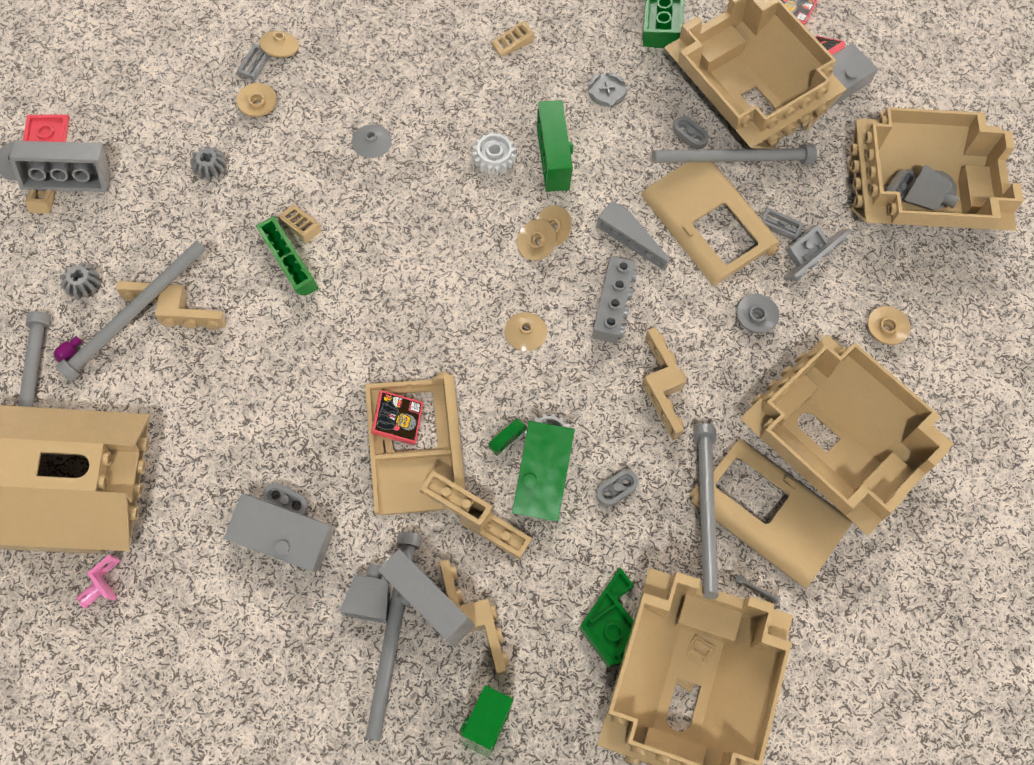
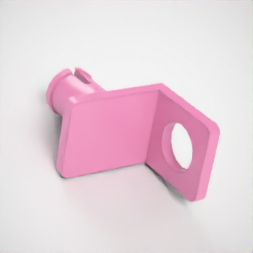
(99, 585)

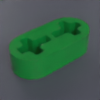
(507, 436)

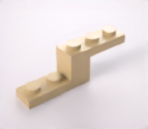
(171, 307)
(664, 383)
(475, 514)
(481, 614)

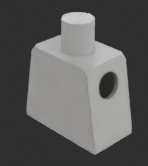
(931, 190)
(367, 597)

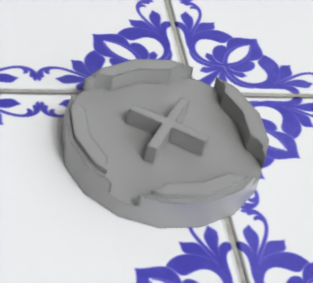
(607, 89)

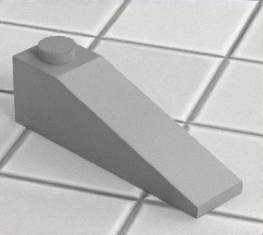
(625, 228)

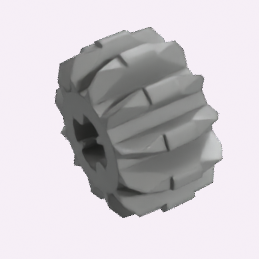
(208, 163)
(80, 280)

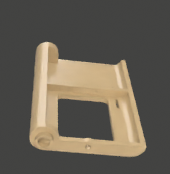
(693, 193)
(401, 474)
(800, 532)

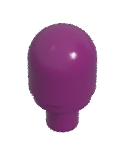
(67, 350)

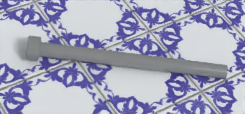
(805, 154)
(37, 322)
(70, 368)
(706, 436)
(408, 543)

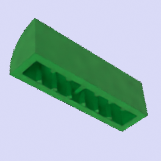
(287, 256)

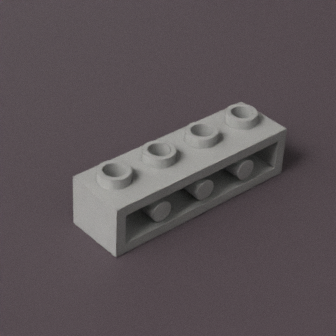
(613, 300)

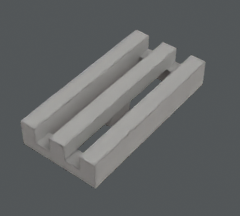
(249, 74)
(780, 227)

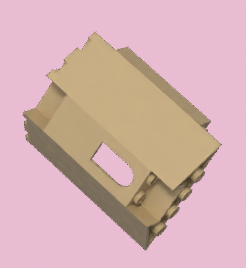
(764, 49)
(945, 142)
(880, 424)
(63, 512)
(736, 684)

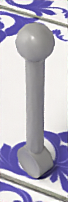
(740, 579)

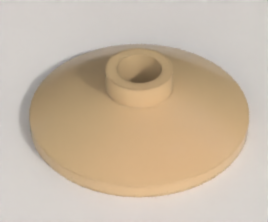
(279, 44)
(256, 93)
(560, 216)
(529, 237)
(892, 318)
(523, 339)

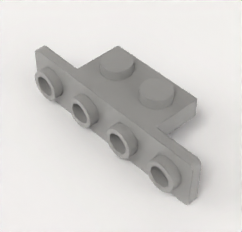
(810, 248)

